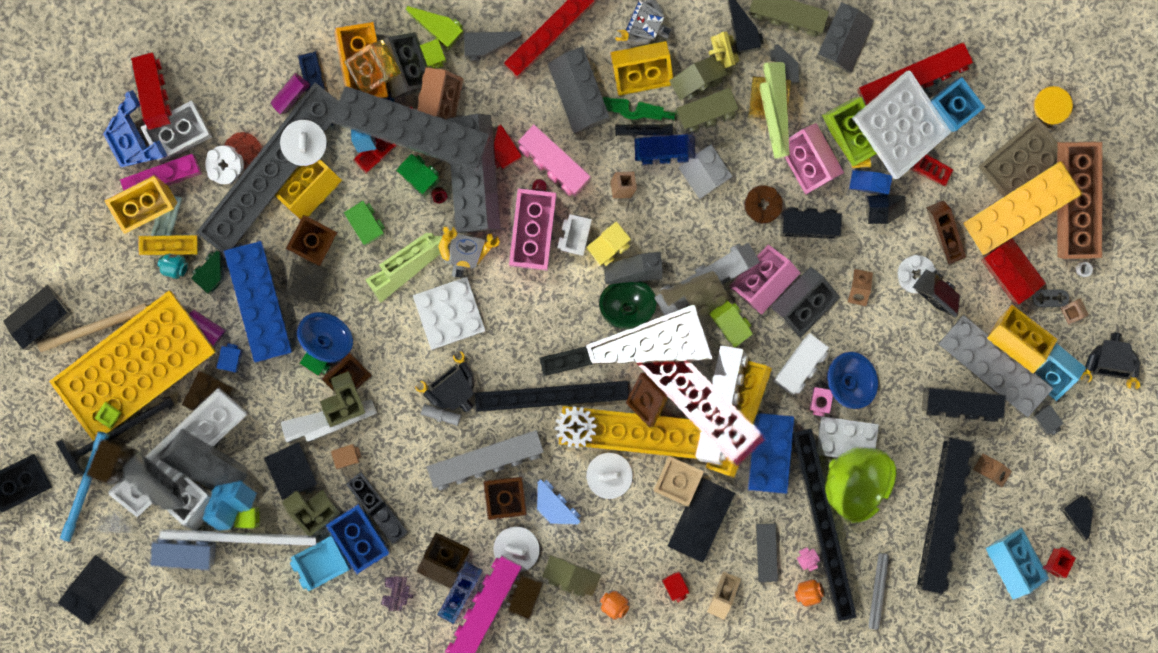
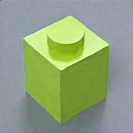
(433, 54)

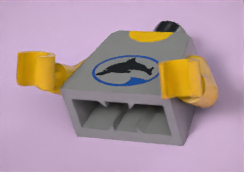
(464, 250)

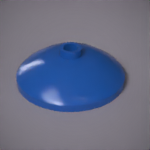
(325, 337)
(860, 380)

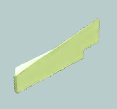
(775, 107)
(404, 265)

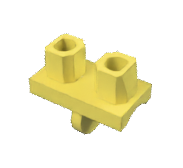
(722, 49)

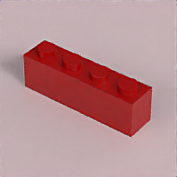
(151, 90)

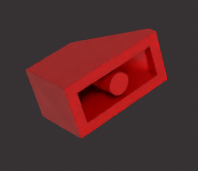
(505, 150)

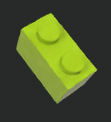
(731, 323)

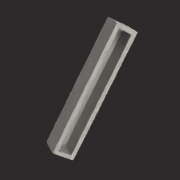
(485, 459)

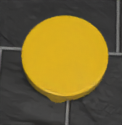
(1053, 105)

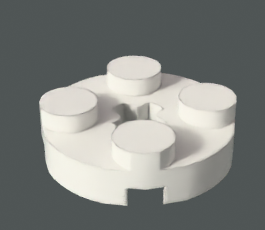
(216, 171)
(907, 266)

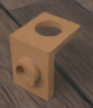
(860, 285)
(992, 469)

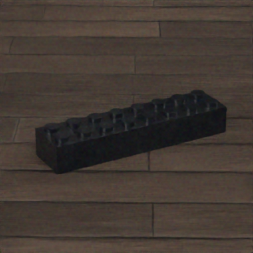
(944, 515)

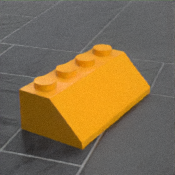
(349, 42)

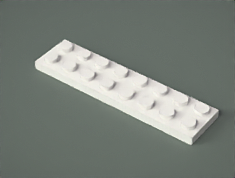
(208, 422)

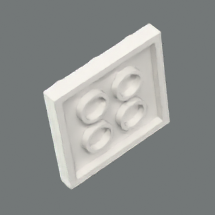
(449, 313)

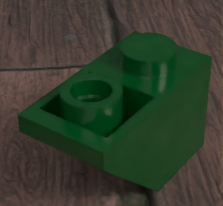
(210, 274)

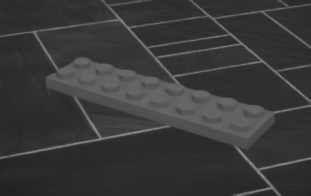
(410, 128)

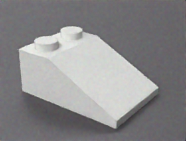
(195, 501)

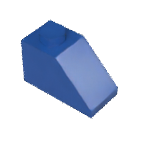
(870, 182)

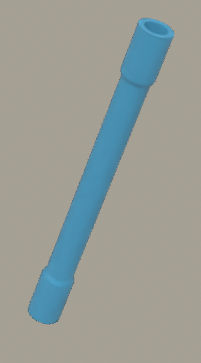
(70, 524)

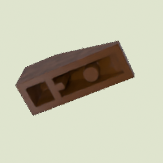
(946, 231)

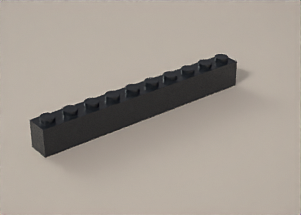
(824, 525)

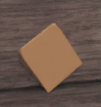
(1074, 311)

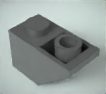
(778, 54)

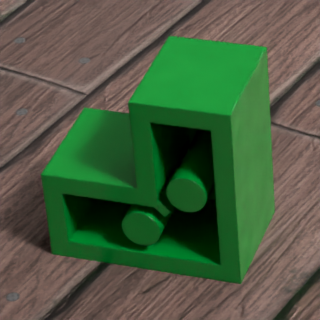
(418, 175)

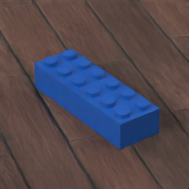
(258, 301)

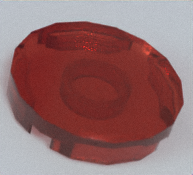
(245, 145)

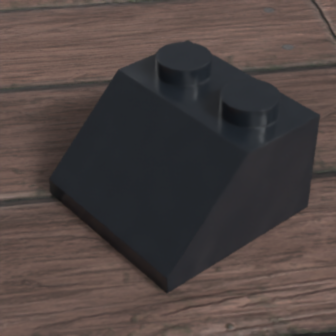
(938, 292)

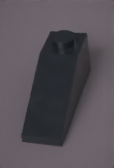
(745, 32)

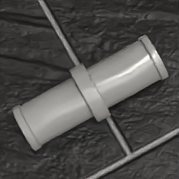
(441, 414)

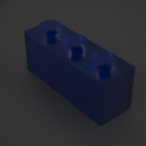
(665, 149)

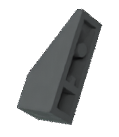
(483, 44)
(635, 268)

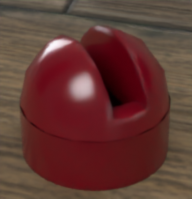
(539, 185)
(439, 195)

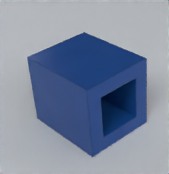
(229, 358)

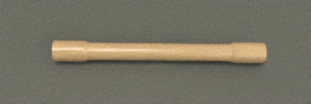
(54, 341)

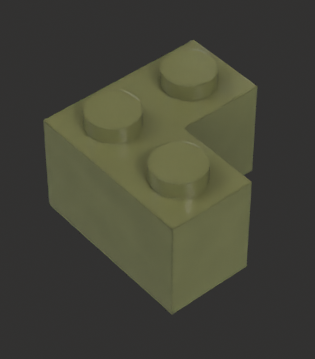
(698, 77)
(345, 403)
(311, 514)
(571, 576)

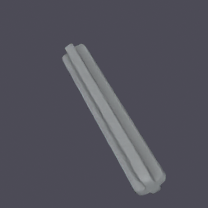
(878, 592)

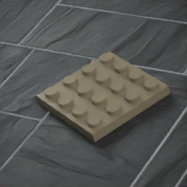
(1021, 158)

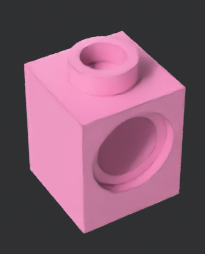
(827, 395)

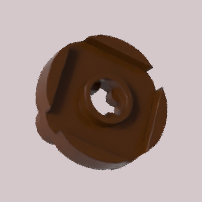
(769, 195)

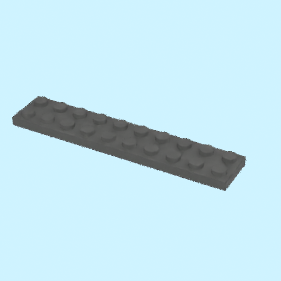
(263, 176)

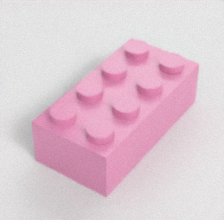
(554, 161)
(532, 229)

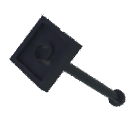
(73, 456)

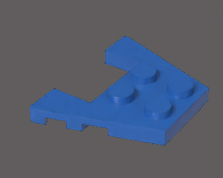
(125, 139)

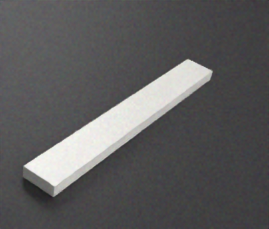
(237, 537)

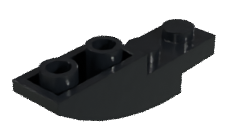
(377, 508)

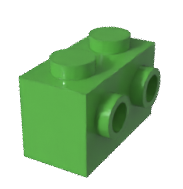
(364, 223)

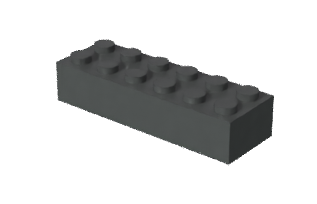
(476, 192)

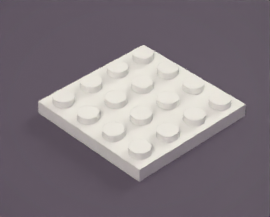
(902, 124)

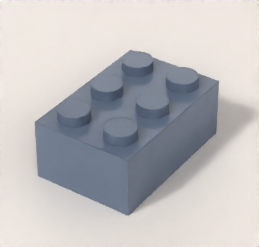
(183, 554)

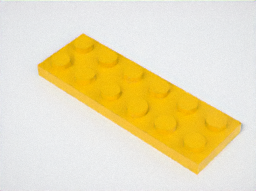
(1022, 208)
(751, 394)

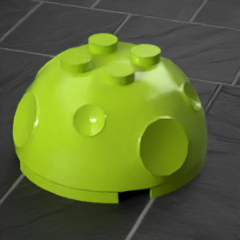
(860, 482)

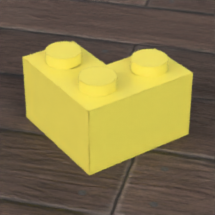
(608, 244)

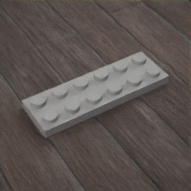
(994, 366)

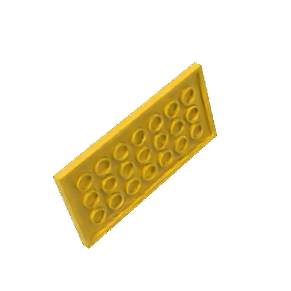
(133, 364)

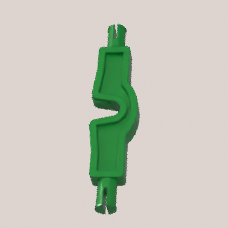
(643, 110)

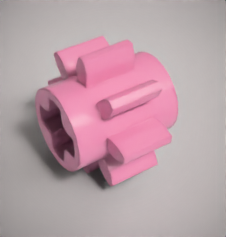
(808, 559)

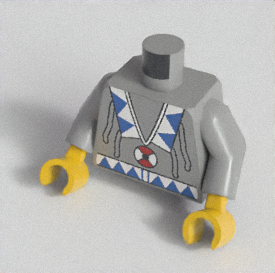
(644, 24)

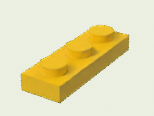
(167, 244)

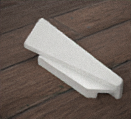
(316, 425)

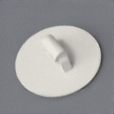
(303, 142)
(609, 475)
(518, 545)

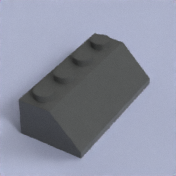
(578, 90)
(202, 461)

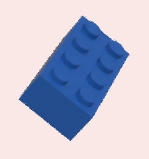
(771, 459)

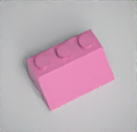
(812, 159)
(766, 280)

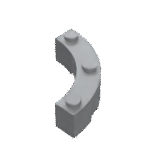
(726, 268)

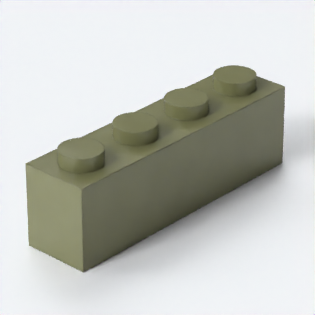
(792, 14)

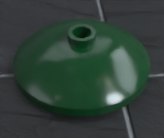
(627, 296)

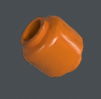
(810, 592)
(614, 605)

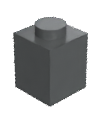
(1048, 420)

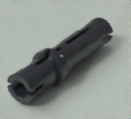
(643, 129)

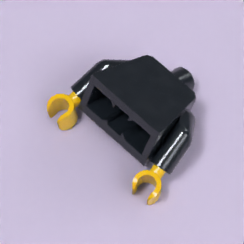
(1115, 360)
(452, 387)

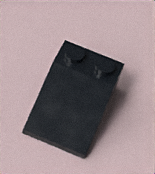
(21, 482)
(92, 590)

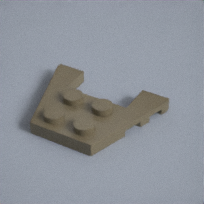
(702, 291)

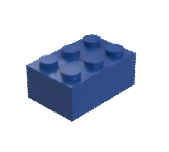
(358, 538)

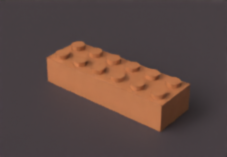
(1081, 219)

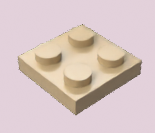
(678, 481)

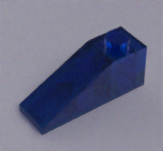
(460, 592)

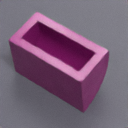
(289, 94)
(210, 329)

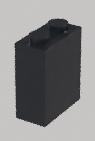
(291, 471)

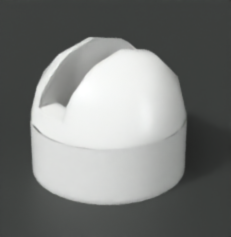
(1086, 271)

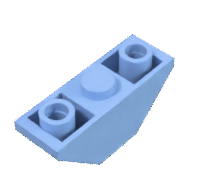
(554, 506)

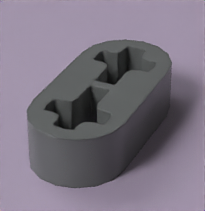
(1050, 293)

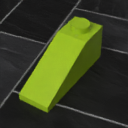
(438, 26)

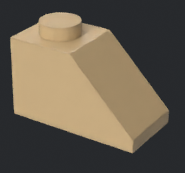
(724, 595)

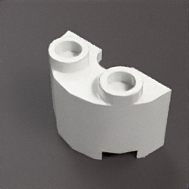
(576, 235)

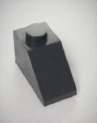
(884, 208)
(1079, 515)

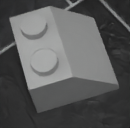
(705, 172)

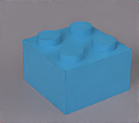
(957, 104)

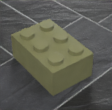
(707, 111)

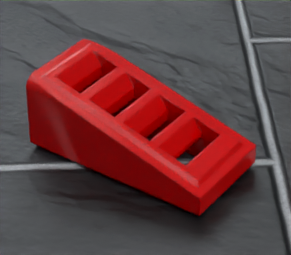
(928, 174)

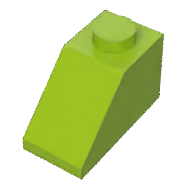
(247, 518)

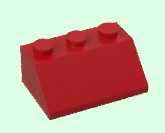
(1013, 272)

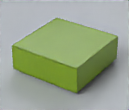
(108, 415)

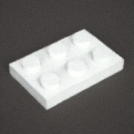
(842, 435)

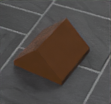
(311, 240)
(349, 363)

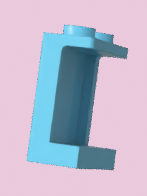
(319, 563)

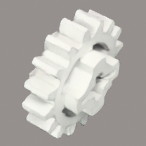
(576, 436)

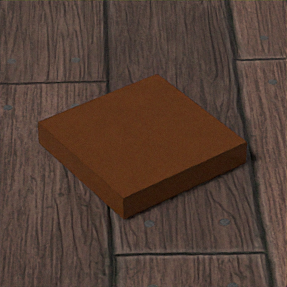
(647, 399)

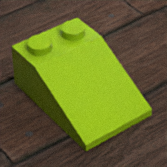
(846, 131)

